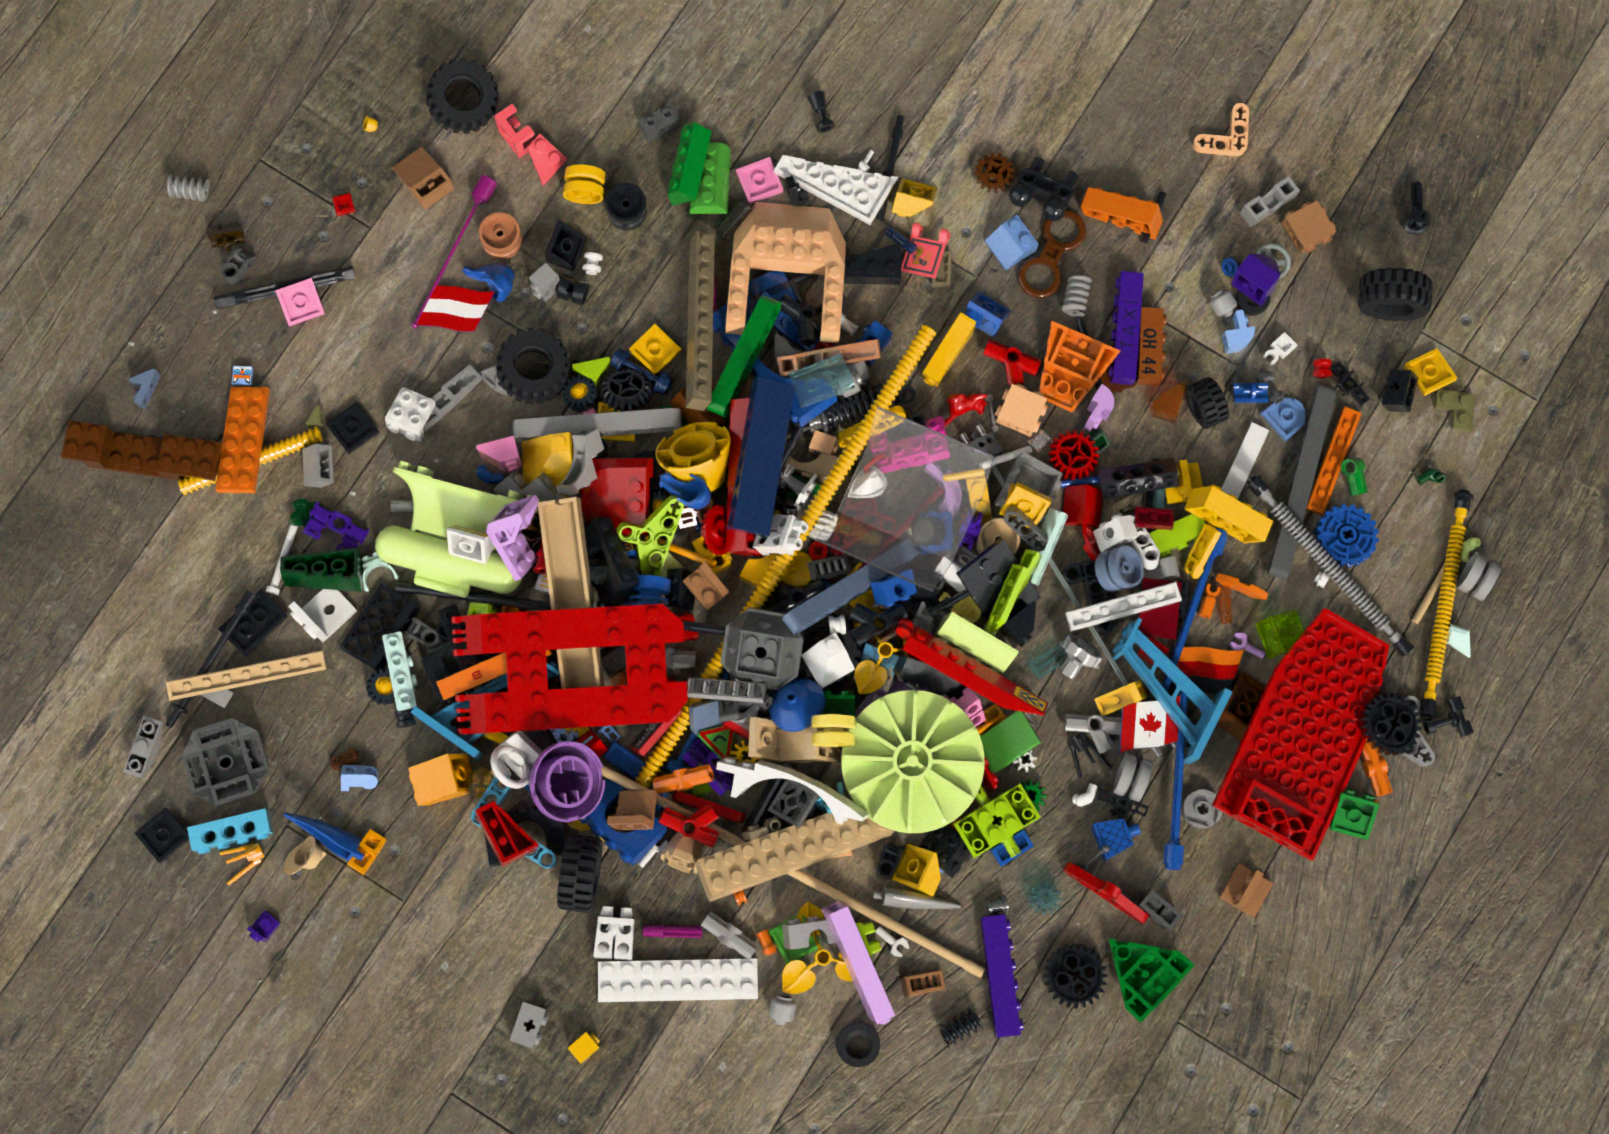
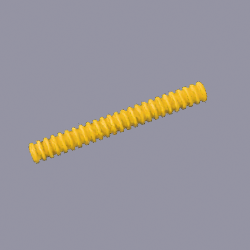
(267, 454)

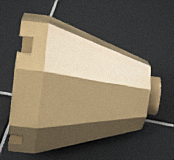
(683, 851)

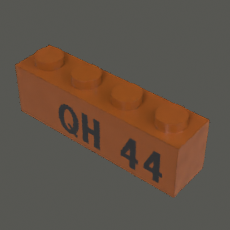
(1150, 347)

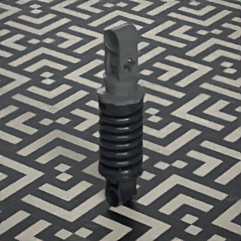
(849, 409)

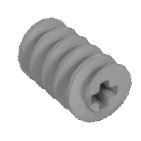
(188, 189)
(1075, 294)

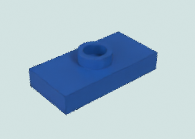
(624, 760)

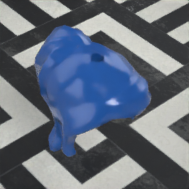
(498, 277)
(692, 494)

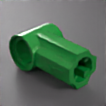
(1355, 477)

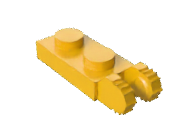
(1201, 551)

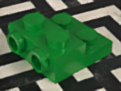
(1355, 814)

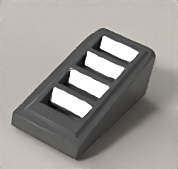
(840, 566)

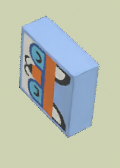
(242, 375)

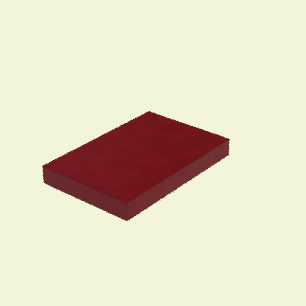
(1160, 621)

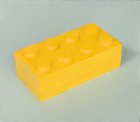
(1229, 514)

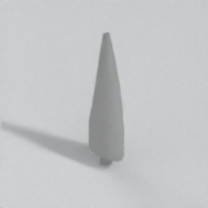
(912, 900)

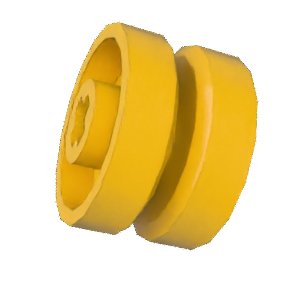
(584, 184)

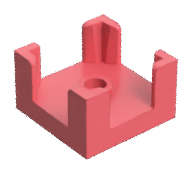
(508, 127)

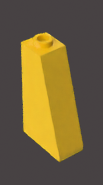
(949, 350)

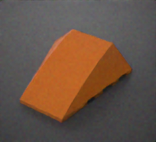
(1072, 366)

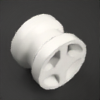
(837, 624)

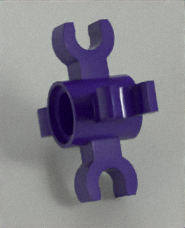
(973, 531)

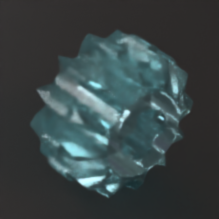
(1040, 903)

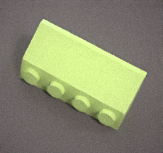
(975, 643)

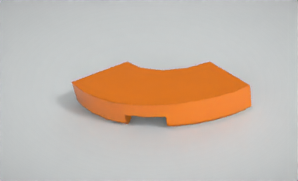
(1234, 583)

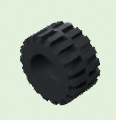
(1207, 402)

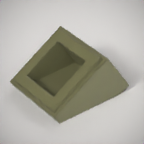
(316, 418)

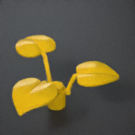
(869, 675)
(798, 977)

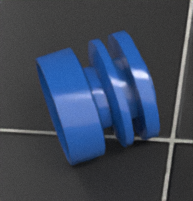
(650, 590)

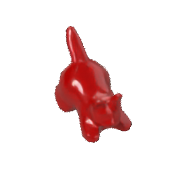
(960, 404)

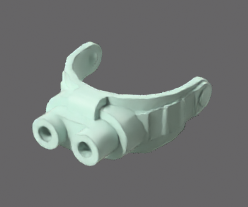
(371, 563)

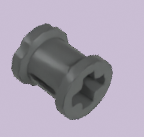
(997, 905)

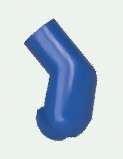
(487, 477)

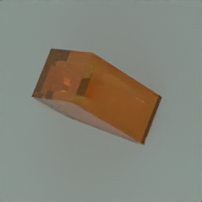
(1169, 403)

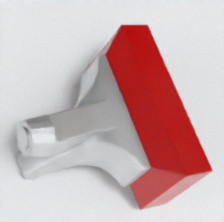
(741, 725)

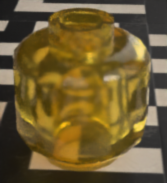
(479, 782)

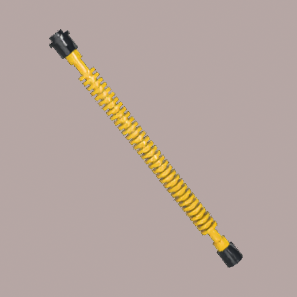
(1445, 604)

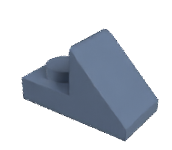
(147, 382)

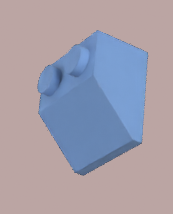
(1011, 242)

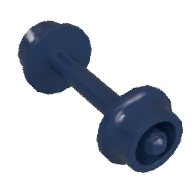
(621, 360)

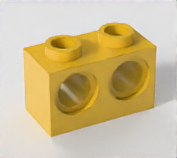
(698, 547)

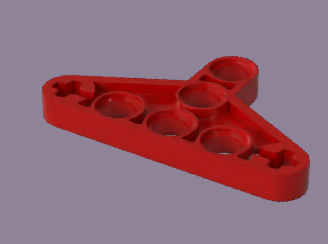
(1107, 891)

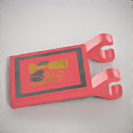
(928, 255)

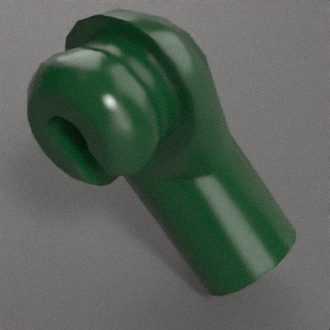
(1431, 475)

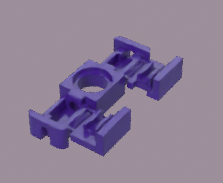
(353, 532)
(700, 753)

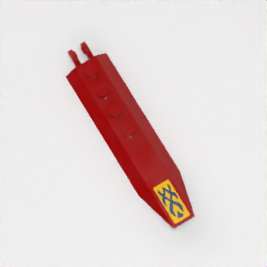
(968, 670)

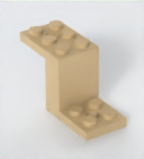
(787, 746)

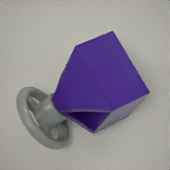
(1260, 273)

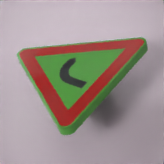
(718, 740)

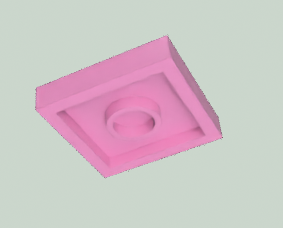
(759, 180)
(300, 302)

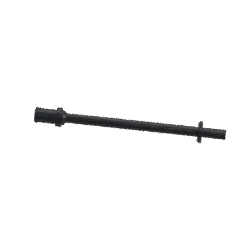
(241, 610)

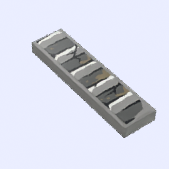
(726, 690)

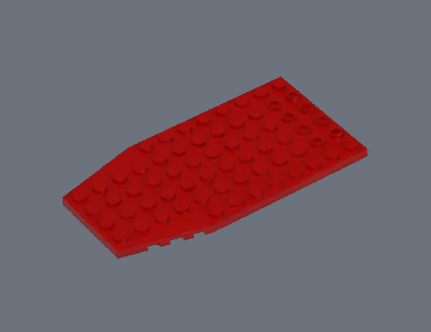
(1305, 735)

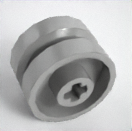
(1479, 576)
(1132, 776)

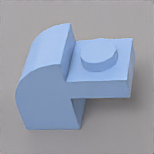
(1240, 337)

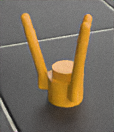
(252, 852)

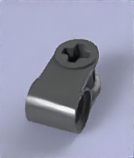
(238, 262)
(419, 632)

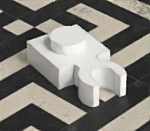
(1281, 347)

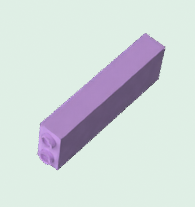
(858, 962)

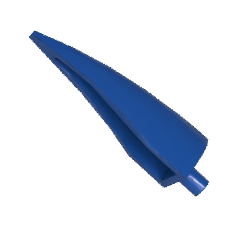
(334, 838)

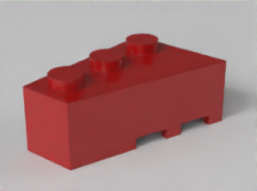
(504, 834)

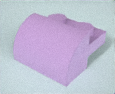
(1100, 407)

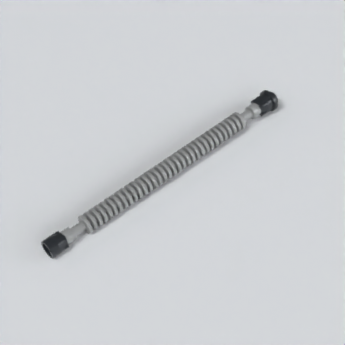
(1260, 489)

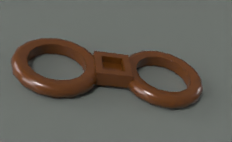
(1050, 256)

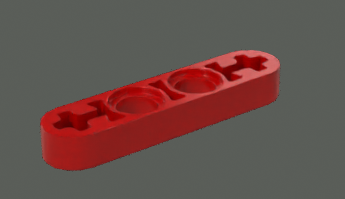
(698, 803)

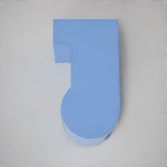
(358, 776)

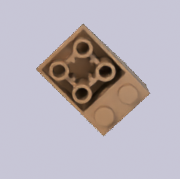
(423, 178)

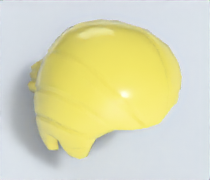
(965, 608)

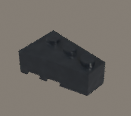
(875, 267)

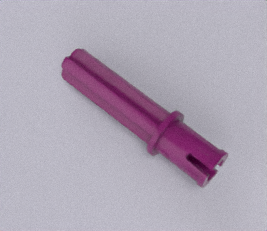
(672, 931)

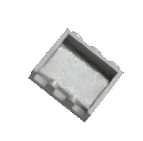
(1034, 475)

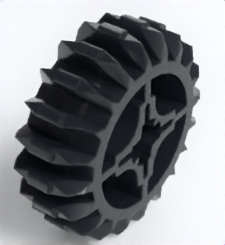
(626, 394)

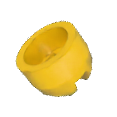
(370, 124)

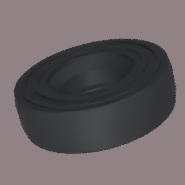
(1248, 309)

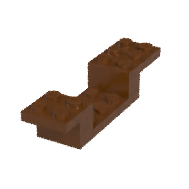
(141, 455)

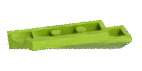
(1013, 587)

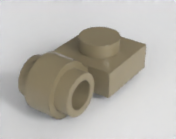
(756, 831)

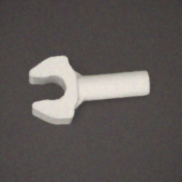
(643, 861)
(892, 941)

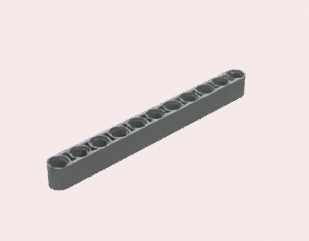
(1303, 478)

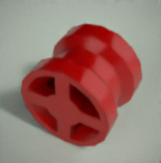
(1322, 368)
(816, 553)

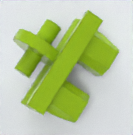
(866, 929)

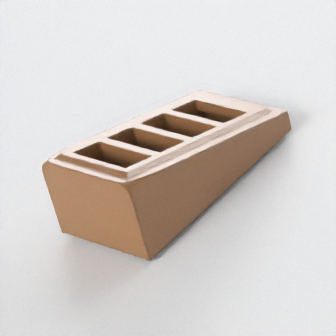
(906, 986)

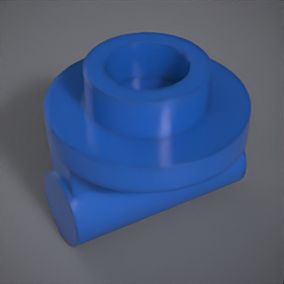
(1229, 266)

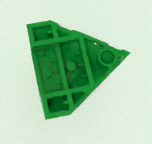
(1147, 975)

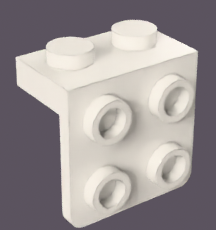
(409, 414)

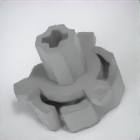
(1079, 655)

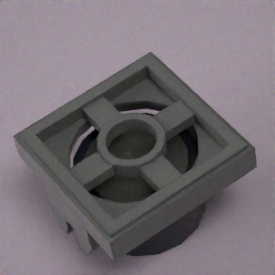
(797, 805)

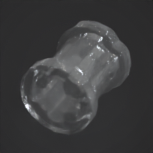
(1039, 441)

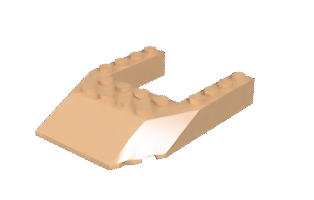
(788, 241)

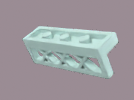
(1052, 528)

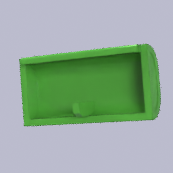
(714, 182)

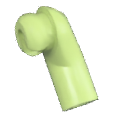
(1468, 546)

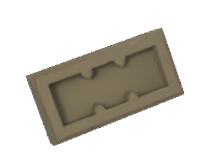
(943, 276)

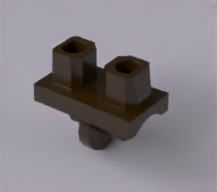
(226, 237)

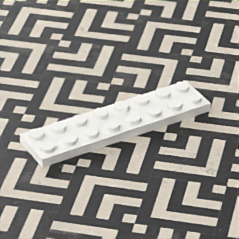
(677, 980)

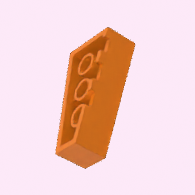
(1123, 211)

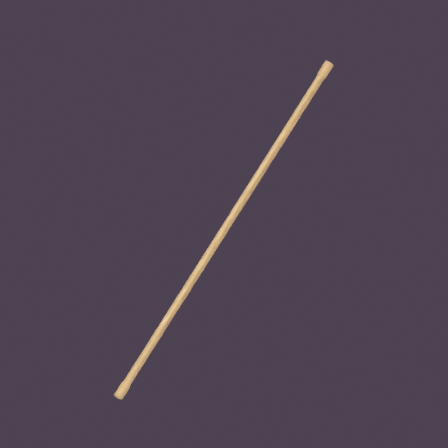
(968, 965)

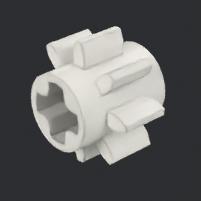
(1025, 766)

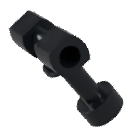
(1455, 718)

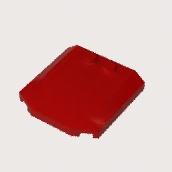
(619, 491)

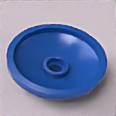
(797, 713)

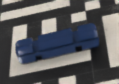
(899, 237)

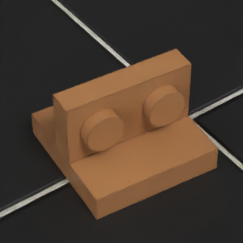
(706, 586)
(1246, 890)

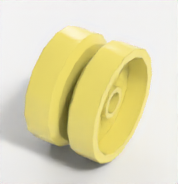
(834, 730)

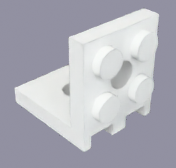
(314, 617)

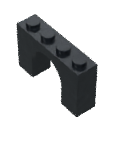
(621, 577)
(437, 671)
(554, 831)

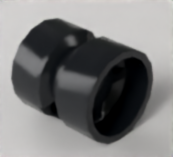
(578, 293)

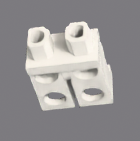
(783, 536)
(614, 928)

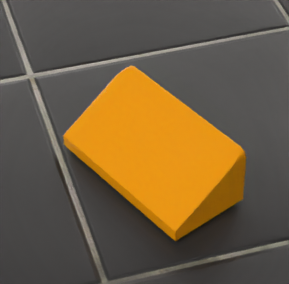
(993, 717)

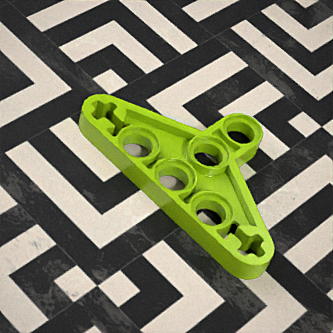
(655, 527)

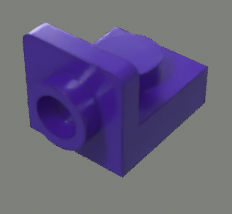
(263, 927)

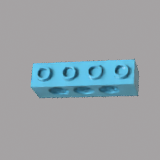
(199, 833)

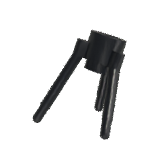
(1081, 744)

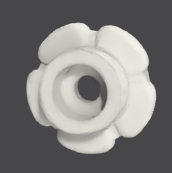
(1322, 579)

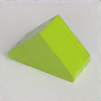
(593, 369)

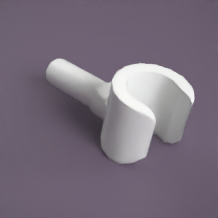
(863, 164)

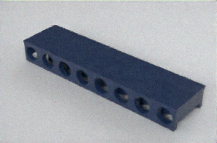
(761, 457)

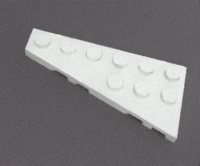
(844, 187)

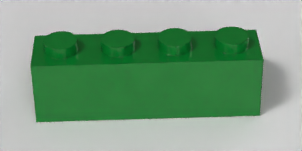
(689, 163)

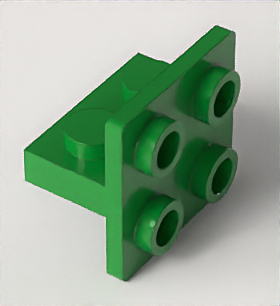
(839, 704)

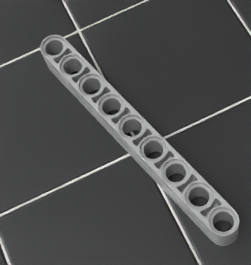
(608, 423)

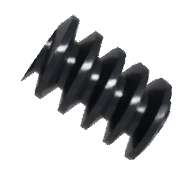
(960, 1027)

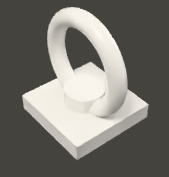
(519, 755)

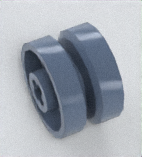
(1119, 569)

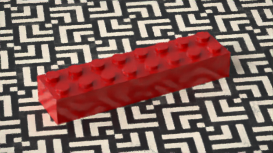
(737, 541)

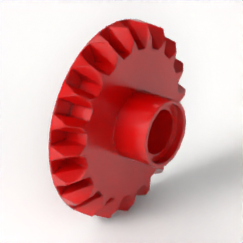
(714, 529)

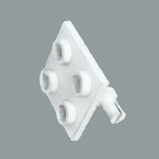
(797, 486)

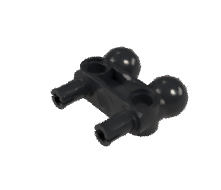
(1044, 189)

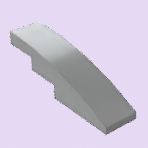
(452, 394)

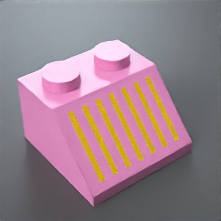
(501, 454)

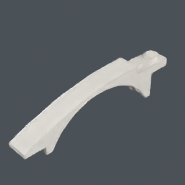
(747, 774)

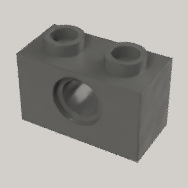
(659, 123)

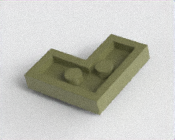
(1460, 403)

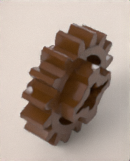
(993, 180)

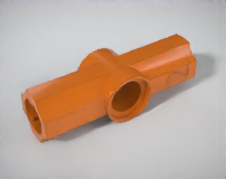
(1376, 769)
(683, 779)

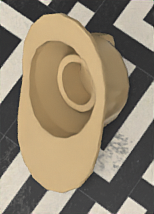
(305, 856)

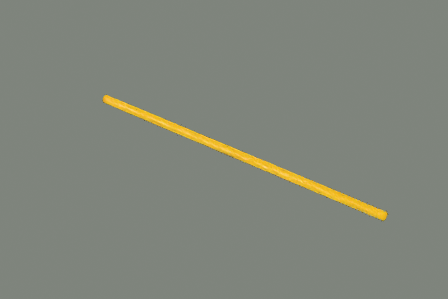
(783, 560)

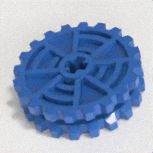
(1357, 525)

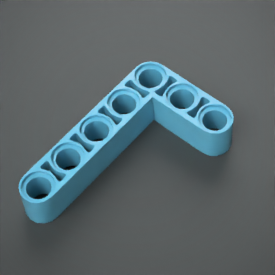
(501, 795)

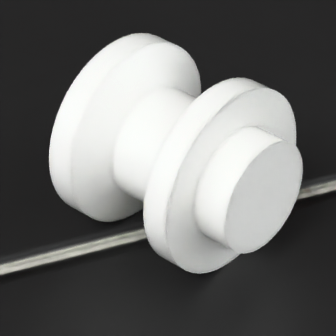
(592, 263)

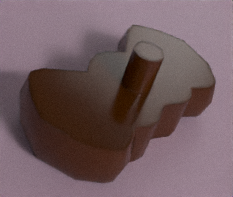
(344, 759)

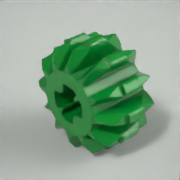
(1037, 792)

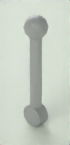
(994, 428)

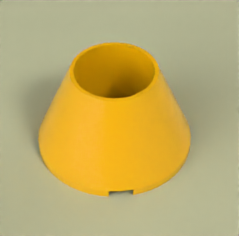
(696, 450)

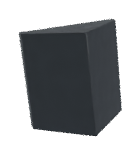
(565, 246)

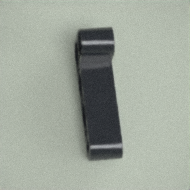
(1088, 580)

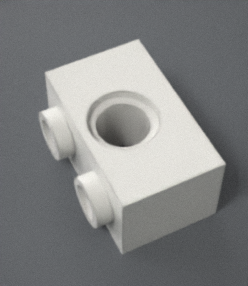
(1115, 532)

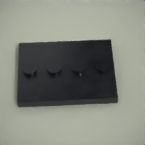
(986, 576)

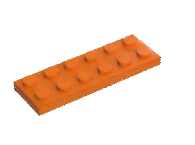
(242, 440)

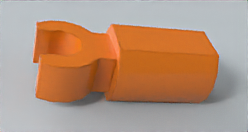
(1208, 602)

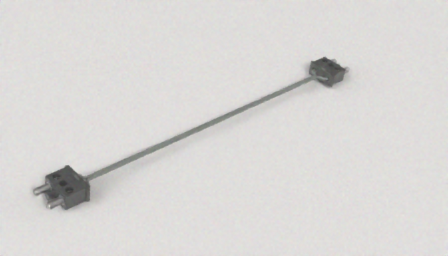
(994, 449)

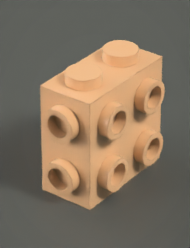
(1021, 409)

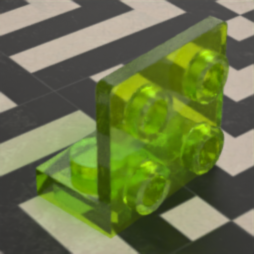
(1279, 632)

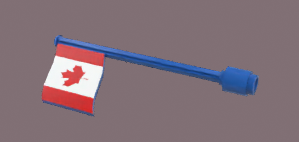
(1148, 727)

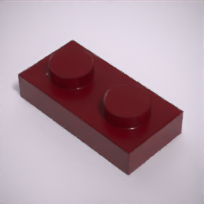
(1153, 518)

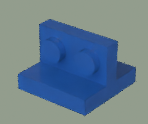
(986, 313)

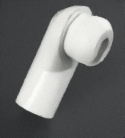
(1085, 798)

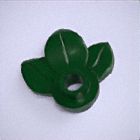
(301, 515)

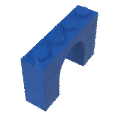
(630, 845)

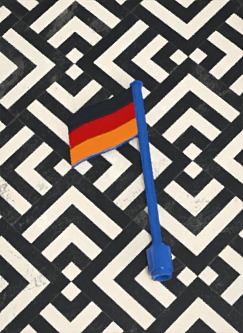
(1206, 667)

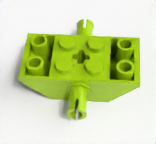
(1014, 813)

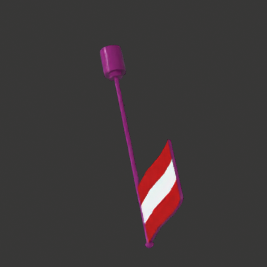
(456, 306)

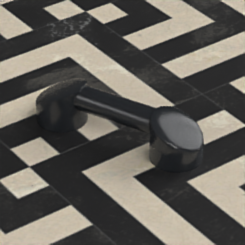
(782, 508)

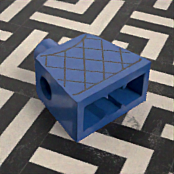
(1115, 835)

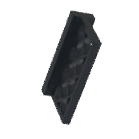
(400, 624)

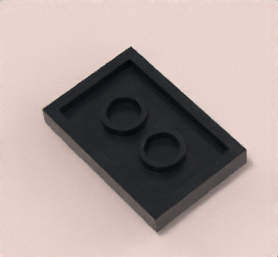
(256, 626)

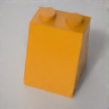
(440, 778)

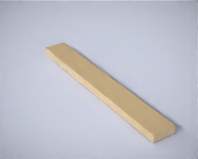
(246, 675)

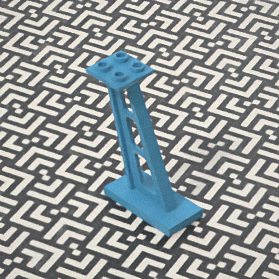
(1210, 709)
(441, 720)

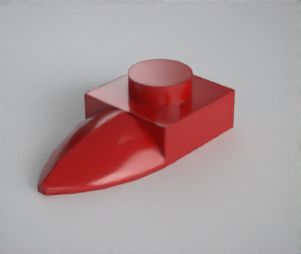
(1091, 546)

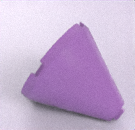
(567, 781)

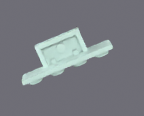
(400, 671)

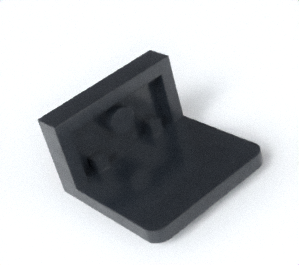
(949, 849)

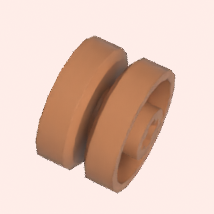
(500, 236)

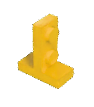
(1120, 698)

